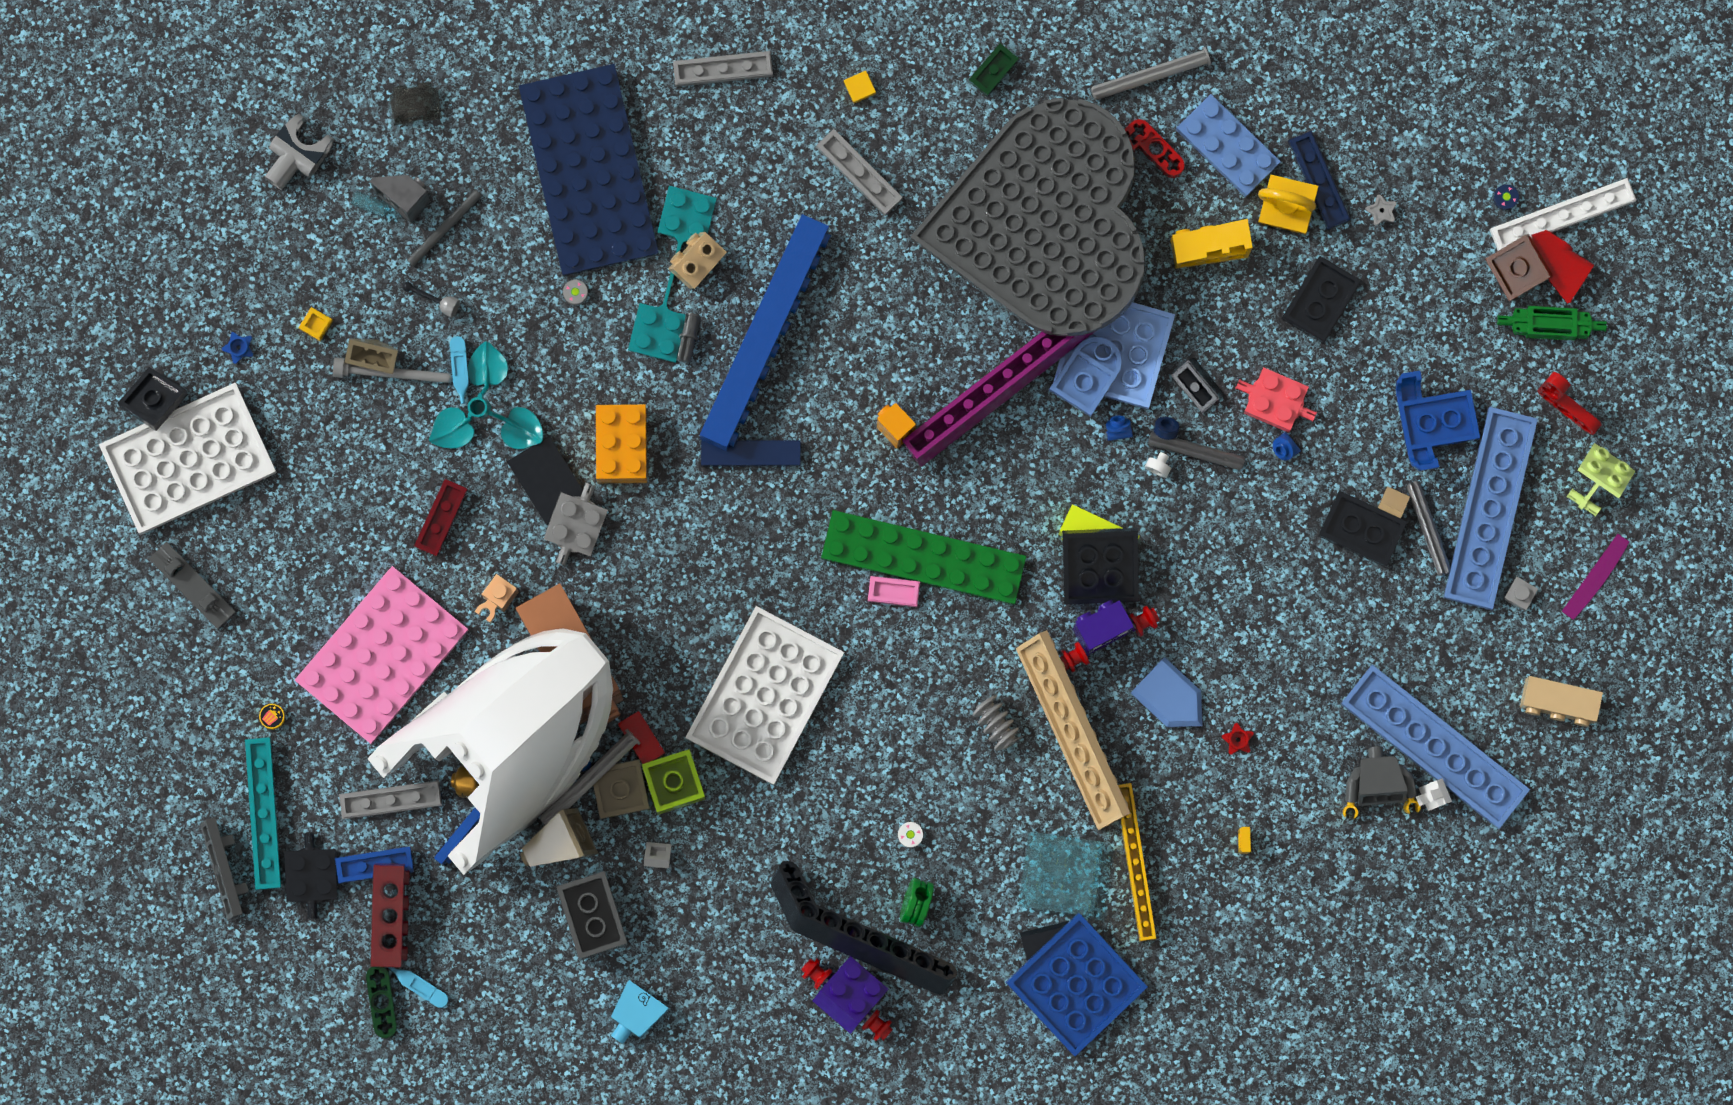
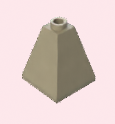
(560, 840)

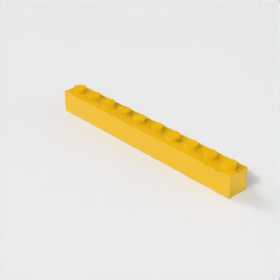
(1136, 868)

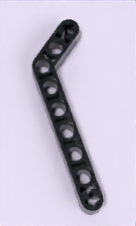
(855, 938)

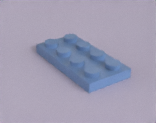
(1228, 145)

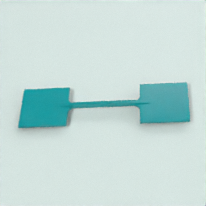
(658, 328)

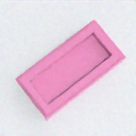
(893, 591)

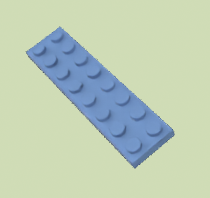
(1490, 508)
(1435, 746)

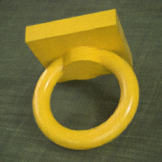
(1287, 204)

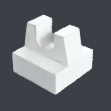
(1433, 795)

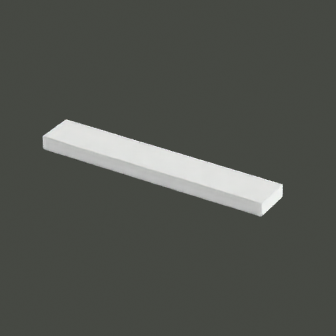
(1565, 213)

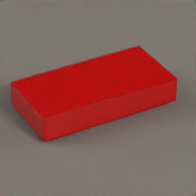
(649, 748)

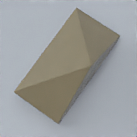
(371, 355)

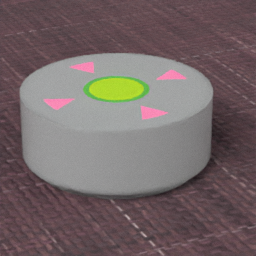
(575, 292)

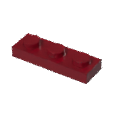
(441, 518)

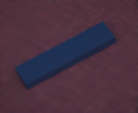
(1317, 173)
(752, 453)

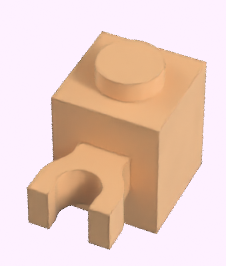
(498, 595)

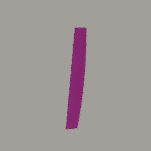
(1596, 577)

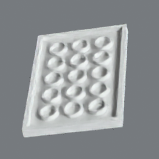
(189, 461)
(764, 695)

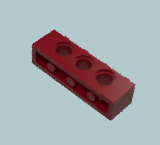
(380, 953)

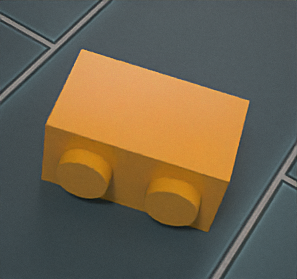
(895, 424)

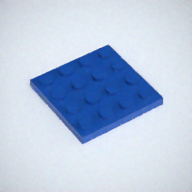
(1076, 984)

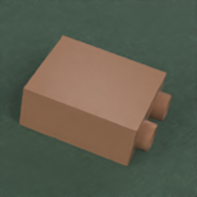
(555, 611)

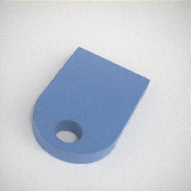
(1087, 375)

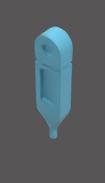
(459, 366)
(421, 987)

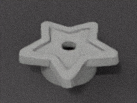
(1379, 217)

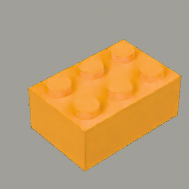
(621, 443)

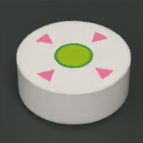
(910, 834)

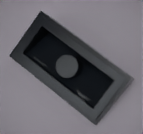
(1198, 385)

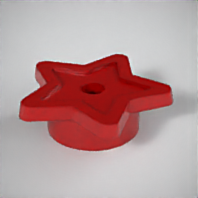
(1244, 737)

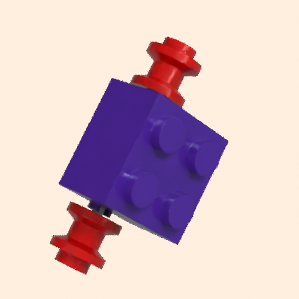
(1104, 628)
(849, 996)

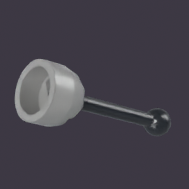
(448, 305)

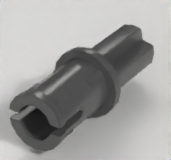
(688, 337)

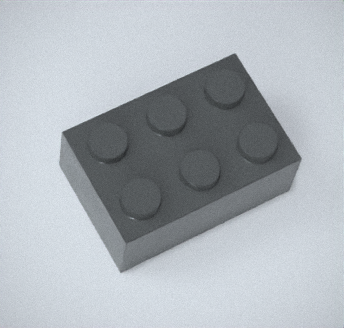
(592, 915)

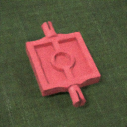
(1276, 400)

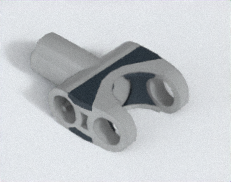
(295, 154)

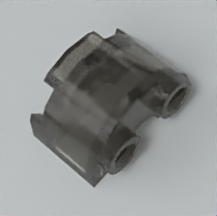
(415, 104)

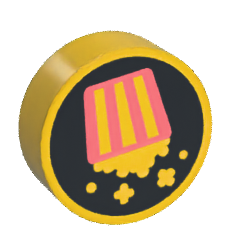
(272, 716)

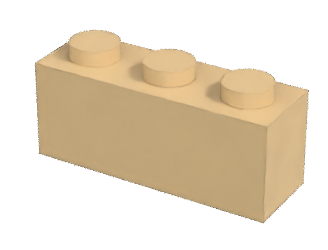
(1560, 701)

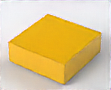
(859, 87)
(315, 324)
(1244, 842)

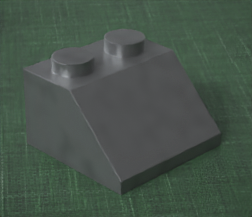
(403, 194)

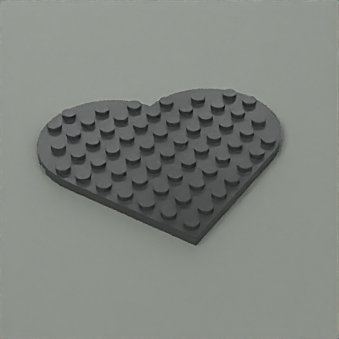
(1044, 220)

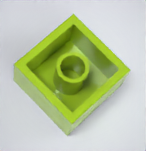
(673, 782)

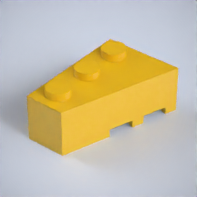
(1211, 244)

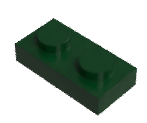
(993, 70)

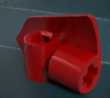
(1566, 266)

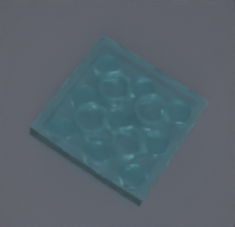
(1060, 874)

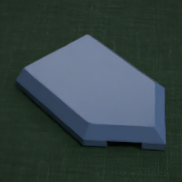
(1170, 696)

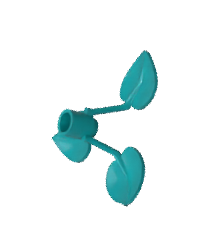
(452, 427)

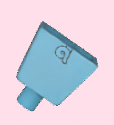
(636, 1012)

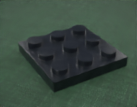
(1100, 566)

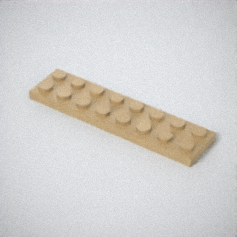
(1073, 730)

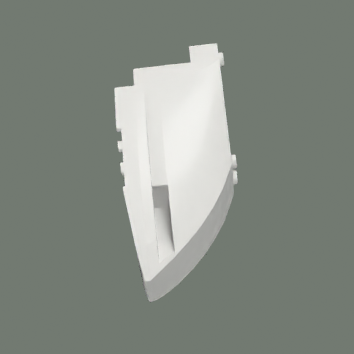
(513, 733)

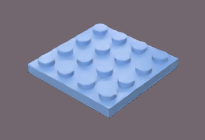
(1142, 340)

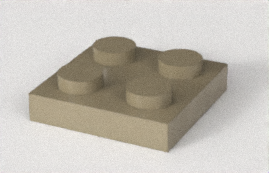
(621, 790)

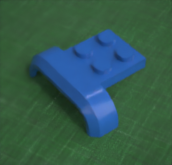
(1433, 420)

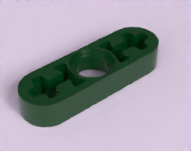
(390, 1019)

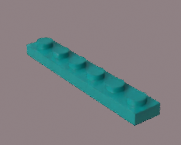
(263, 813)

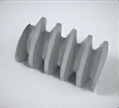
(996, 724)

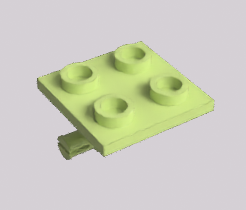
(1604, 471)

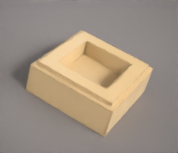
(1393, 502)

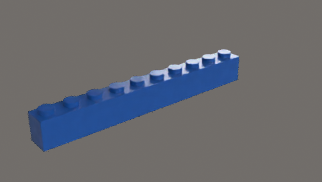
(764, 333)

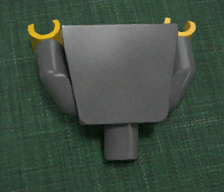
(1380, 782)

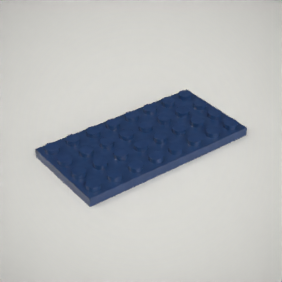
(588, 170)

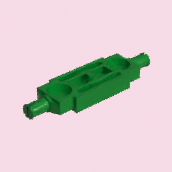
(1551, 324)

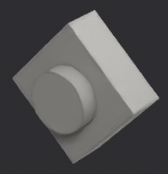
(1520, 594)
(657, 855)

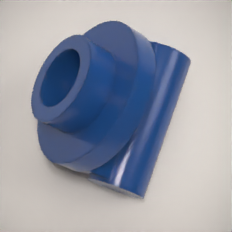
(1118, 428)
(1285, 447)

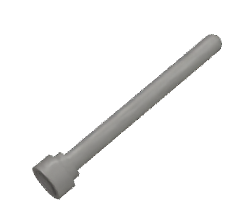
(343, 369)

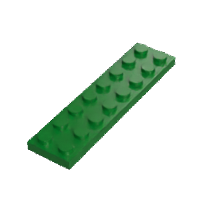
(923, 557)

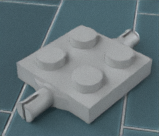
(575, 524)

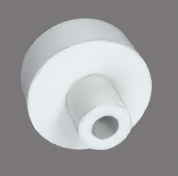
(1159, 466)

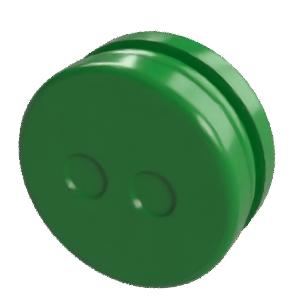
(916, 902)

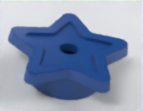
(236, 340)

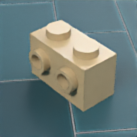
(696, 260)

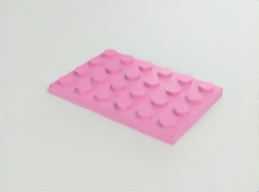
(381, 655)

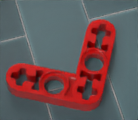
(1151, 136)
(1554, 391)

